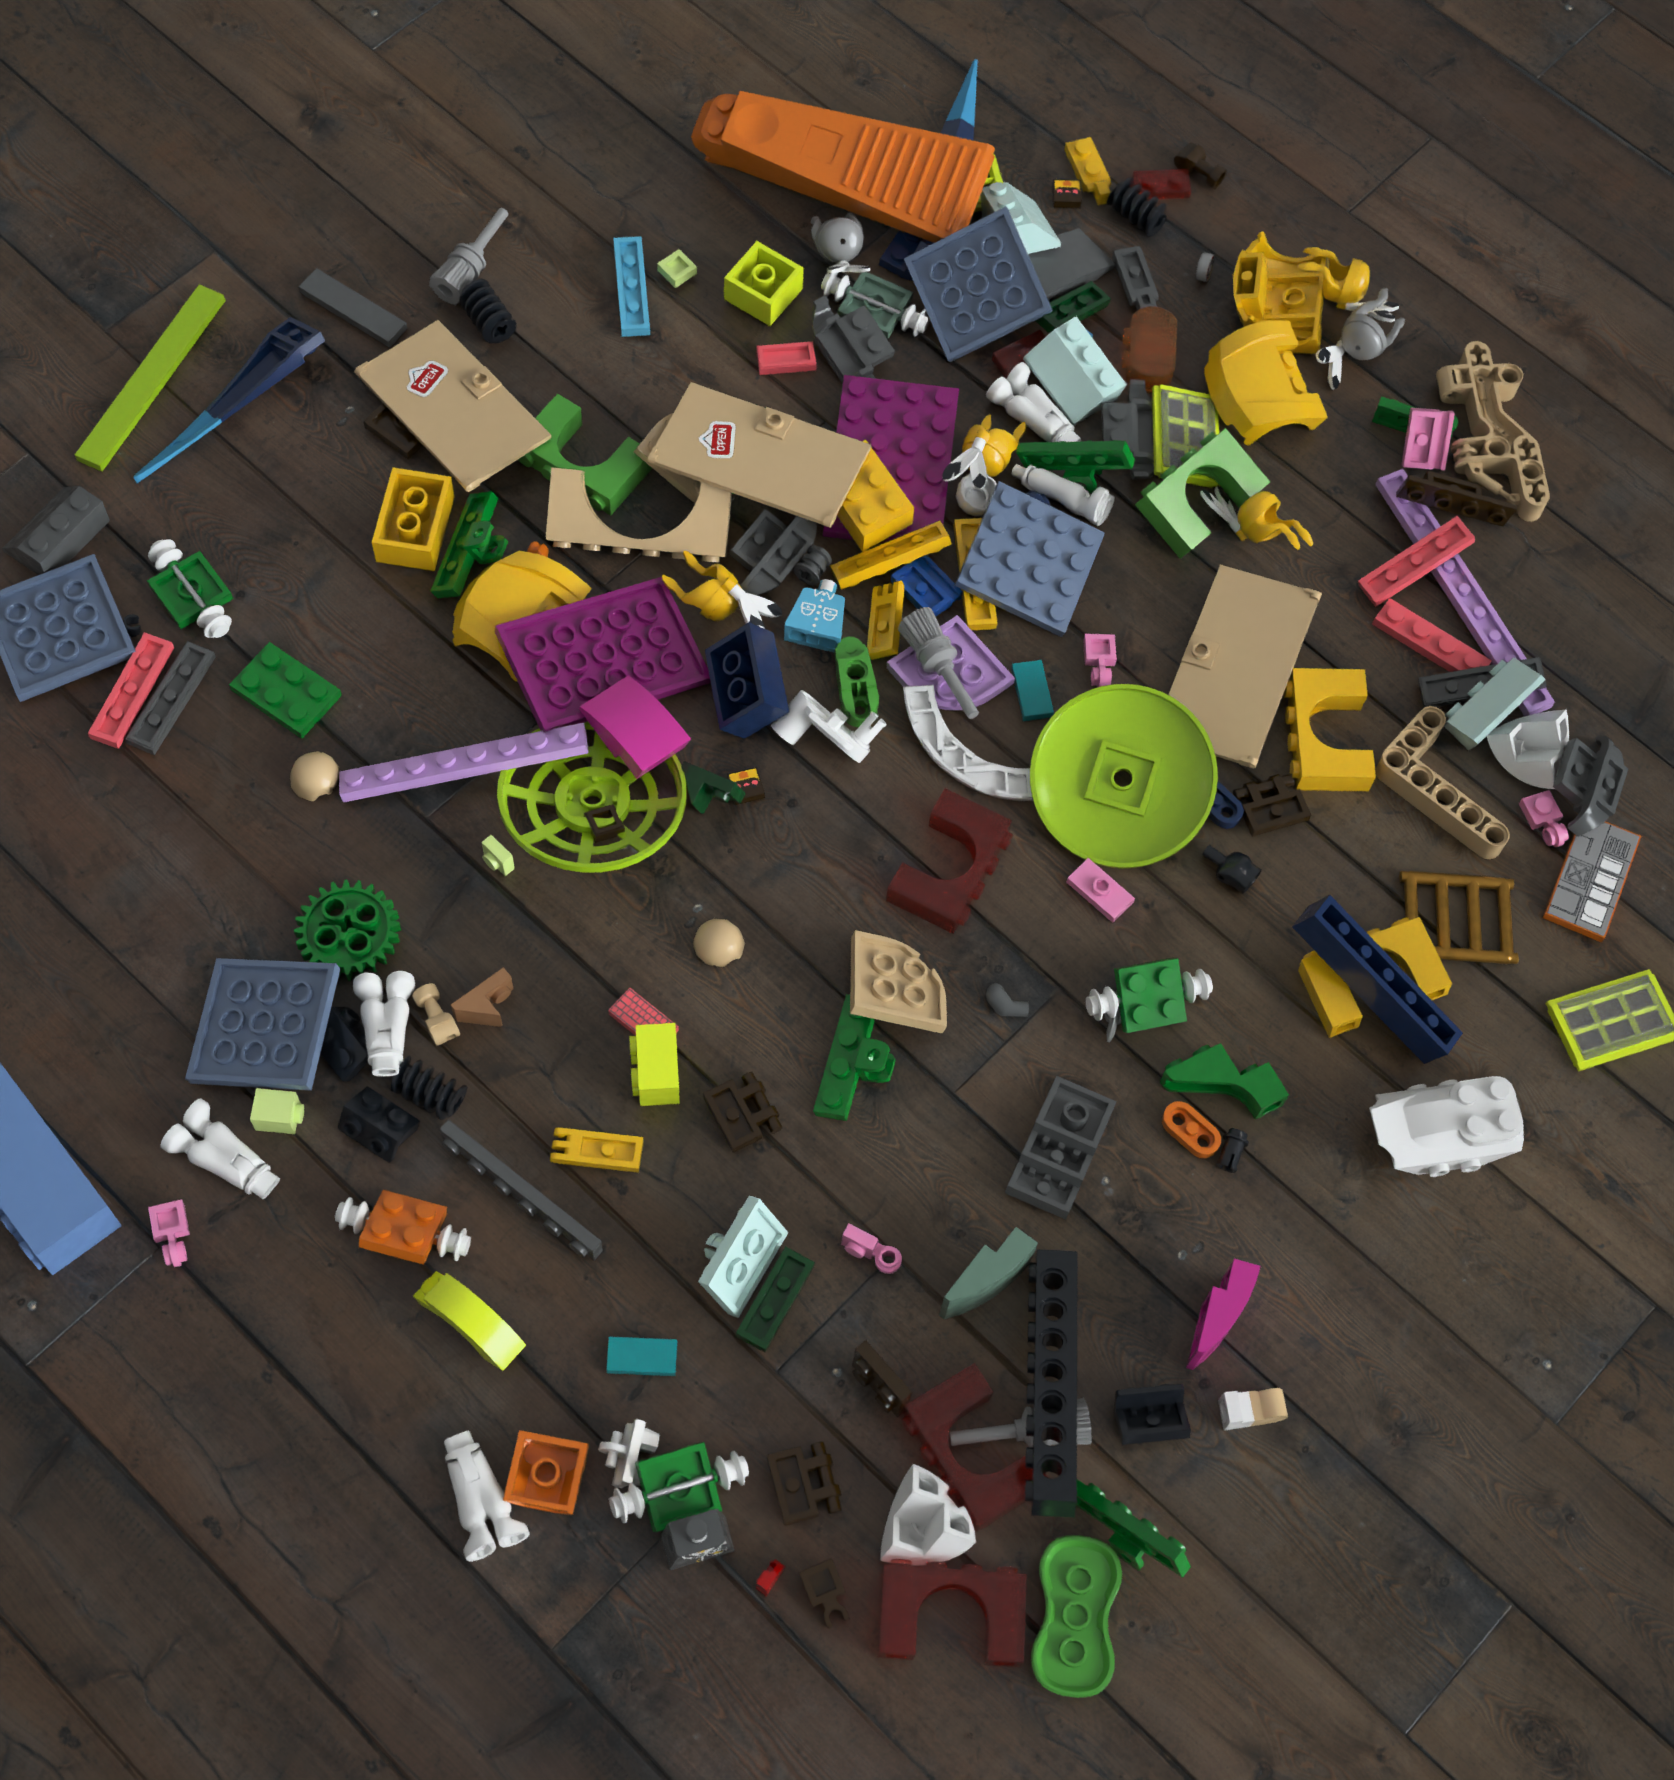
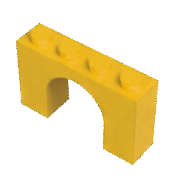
(1314, 763)
(1405, 944)

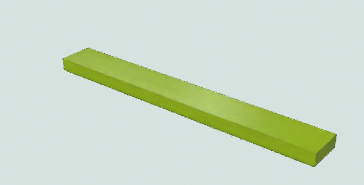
(150, 378)

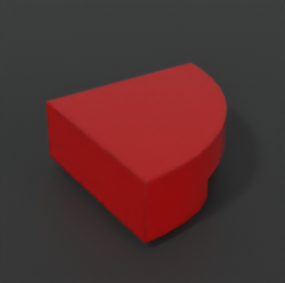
(769, 1577)

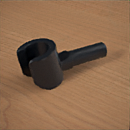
(129, 620)

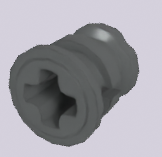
(812, 565)

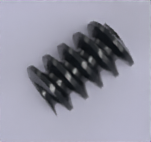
(1137, 207)
(487, 311)
(428, 1090)

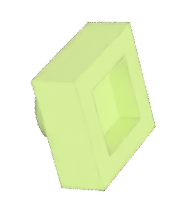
(677, 268)
(497, 856)

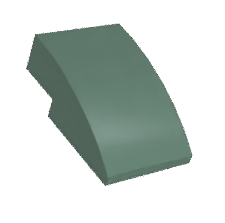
(989, 1274)

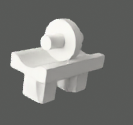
(634, 1439)

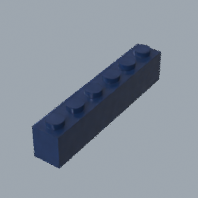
(1377, 979)

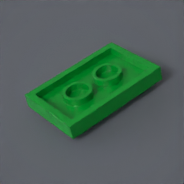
(285, 690)

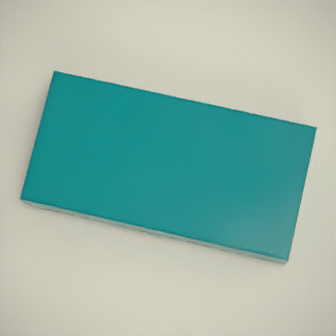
(1032, 690)
(642, 1356)

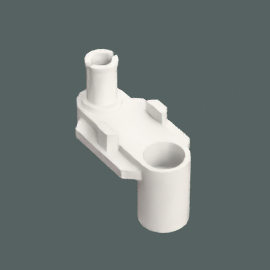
(807, 711)

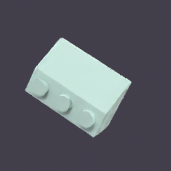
(1027, 216)
(1075, 371)
(1491, 702)

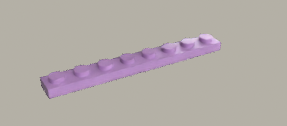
(462, 762)

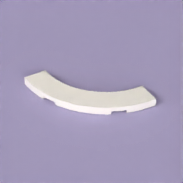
(957, 759)

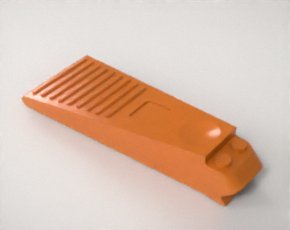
(857, 163)

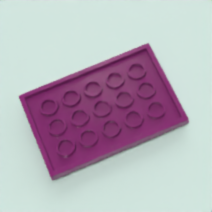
(911, 435)
(593, 643)

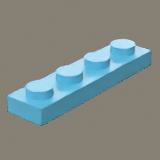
(631, 286)

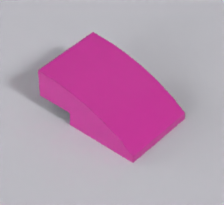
(635, 726)
(1222, 1309)

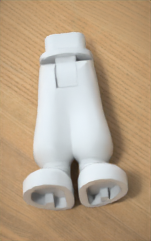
(1031, 406)
(1068, 493)
(385, 1022)
(219, 1151)
(479, 1499)

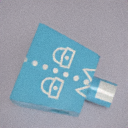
(817, 617)

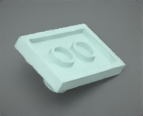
(742, 1256)

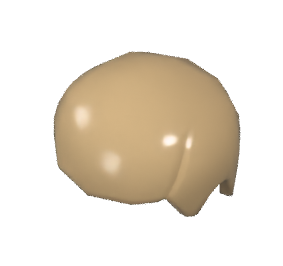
(314, 775)
(718, 942)

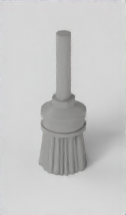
(464, 263)
(935, 652)
(1018, 1429)

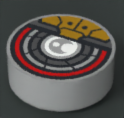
(1205, 267)

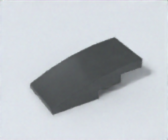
(1070, 265)
(1060, 1147)

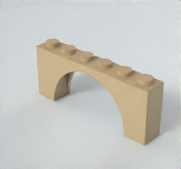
(575, 521)

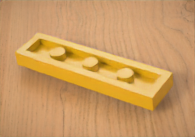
(891, 555)
(977, 612)

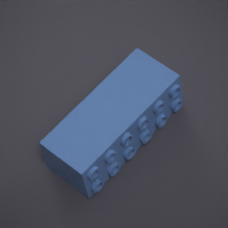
(42, 1189)

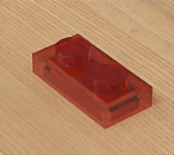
(1164, 183)
(1014, 353)

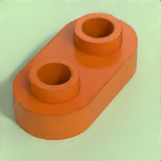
(1192, 1129)

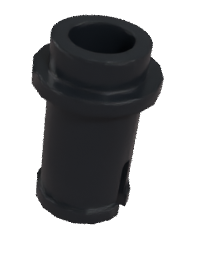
(1232, 1149)

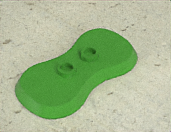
(1074, 1643)

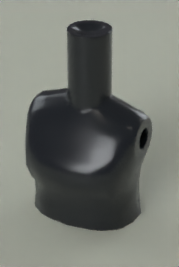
(1233, 869)

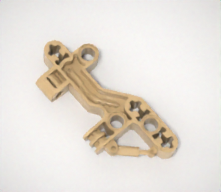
(1498, 440)

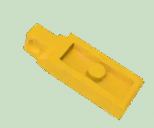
(1089, 168)

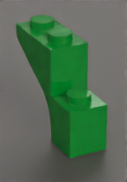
(1214, 1072)

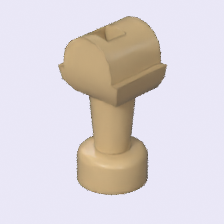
(440, 1024)

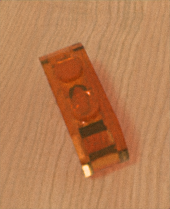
(1150, 347)

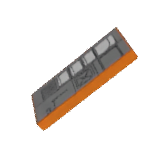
(1592, 880)

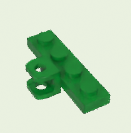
(1078, 459)
(469, 542)
(849, 1058)
(1131, 1535)

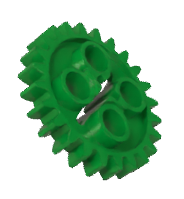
(355, 904)

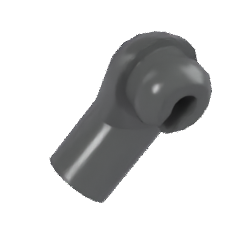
(1002, 1003)

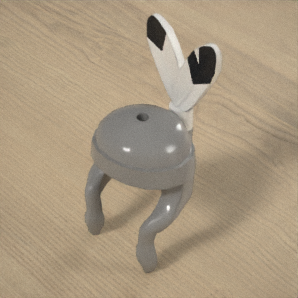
(828, 244)
(1360, 339)

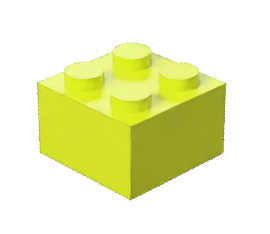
(763, 283)
(656, 1057)

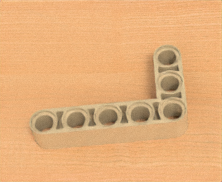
(1436, 788)

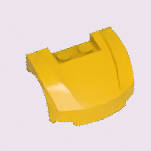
(1274, 288)
(1259, 382)
(509, 591)

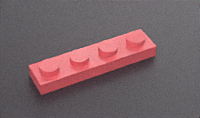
(1416, 561)
(1427, 638)
(131, 690)

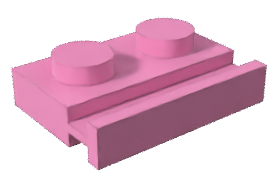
(1427, 438)

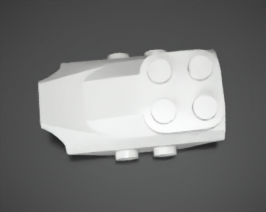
(1449, 1125)

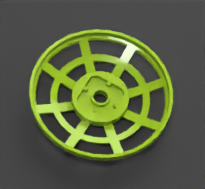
(570, 808)

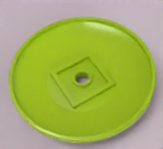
(1130, 732)

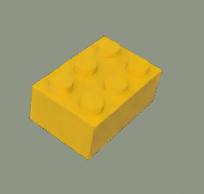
(875, 505)
(413, 519)

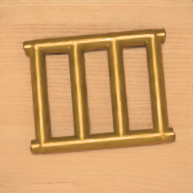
(1472, 885)

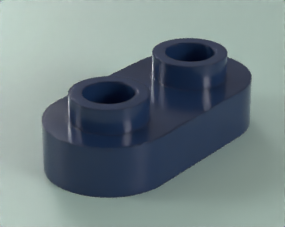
(1226, 802)

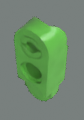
(854, 660)

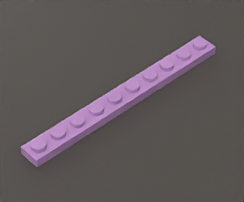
(1461, 589)

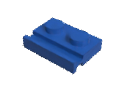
(927, 585)

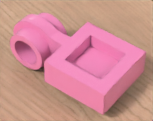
(1100, 652)
(1544, 812)
(169, 1223)
(861, 1244)

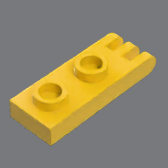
(885, 620)
(597, 1149)

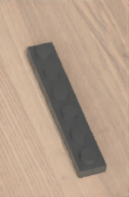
(529, 1198)

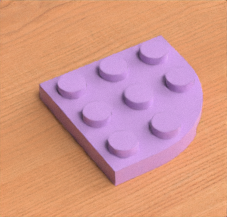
(974, 665)

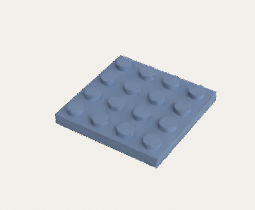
(978, 284)
(1030, 559)
(60, 628)
(263, 1024)

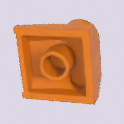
(546, 1473)

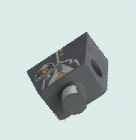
(696, 1539)

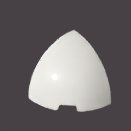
(1532, 746)
(925, 1522)

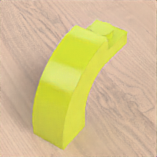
(471, 1318)

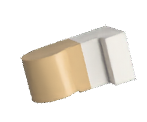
(1252, 1408)

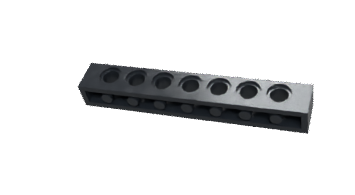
(1058, 1495)

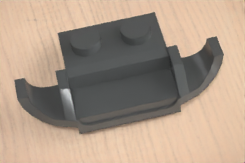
(849, 342)
(1132, 424)
(772, 550)
(1591, 782)

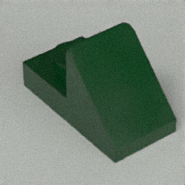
(704, 785)

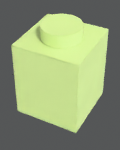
(276, 1111)

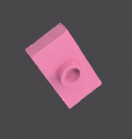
(1100, 890)

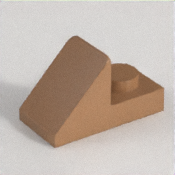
(477, 1005)

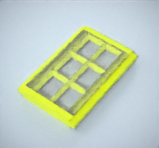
(1179, 424)
(1613, 1019)

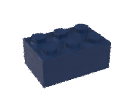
(746, 680)

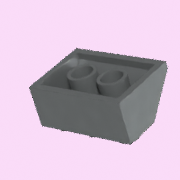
(58, 530)

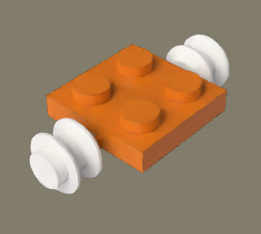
(403, 1227)

